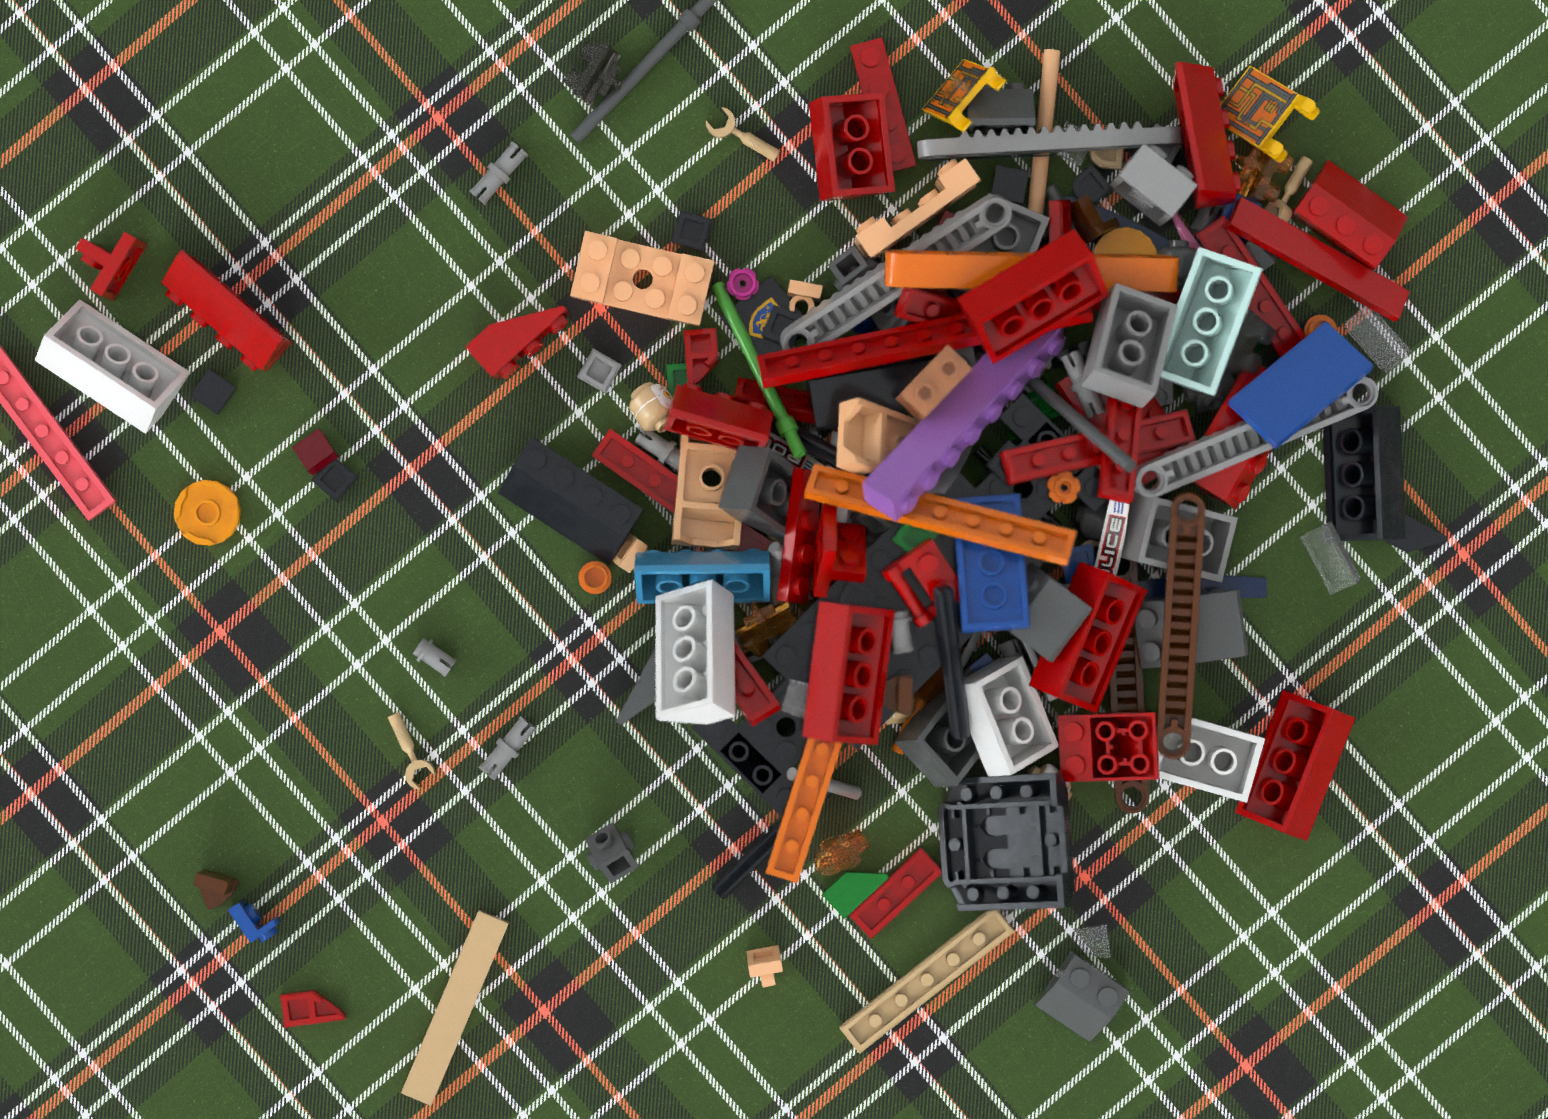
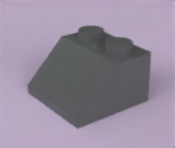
(1001, 109)
(1053, 614)
(1082, 996)

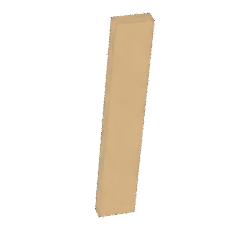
(926, 979)
(455, 1007)

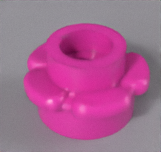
(736, 277)

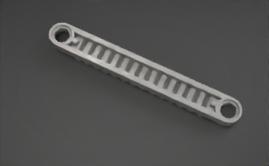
(1048, 142)
(870, 294)
(1236, 445)

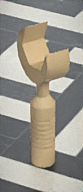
(747, 138)
(1280, 207)
(408, 746)

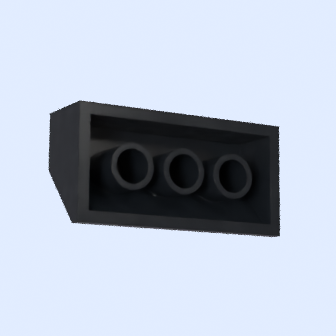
(875, 384)
(1365, 475)
(570, 500)

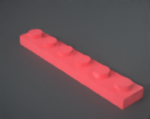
(51, 441)

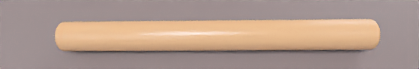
(1044, 118)

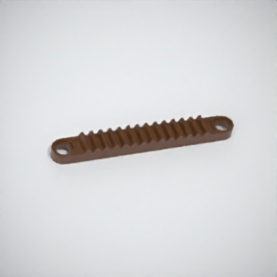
(1180, 625)
(1127, 695)

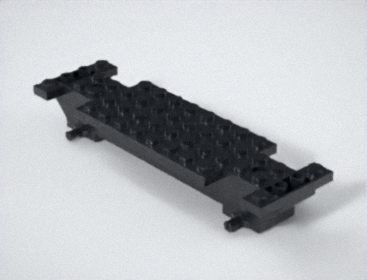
(764, 754)

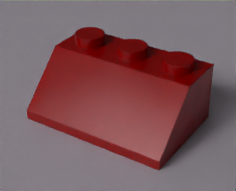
(851, 146)
(1349, 216)
(718, 418)

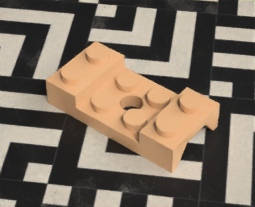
(953, 183)
(608, 270)
(868, 434)
(697, 511)

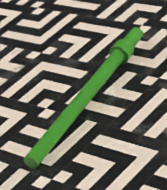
(785, 424)

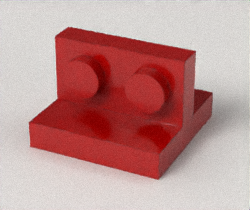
(113, 266)
(838, 552)

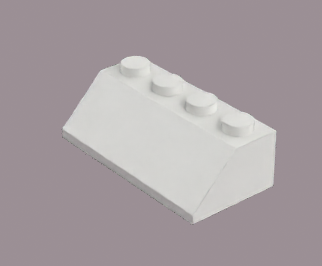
(111, 365)
(695, 654)

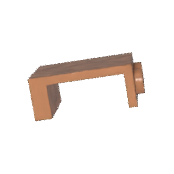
(933, 383)

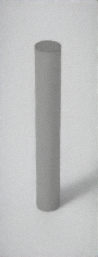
(835, 786)

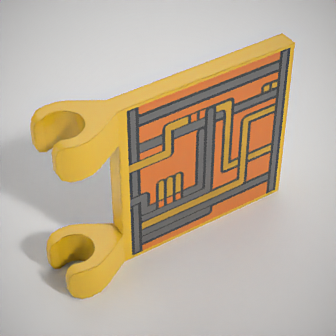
(959, 91)
(1260, 107)

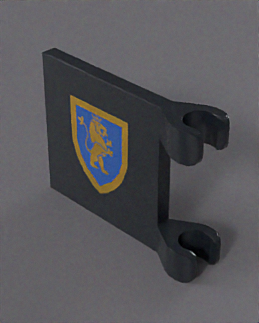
(756, 312)

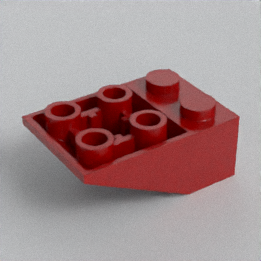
(507, 341)
(1108, 746)

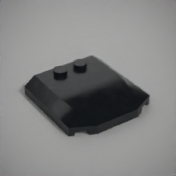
(1007, 842)

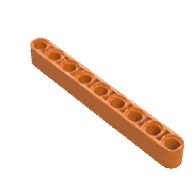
(973, 268)

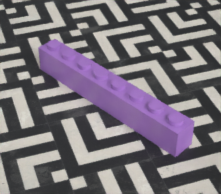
(955, 425)

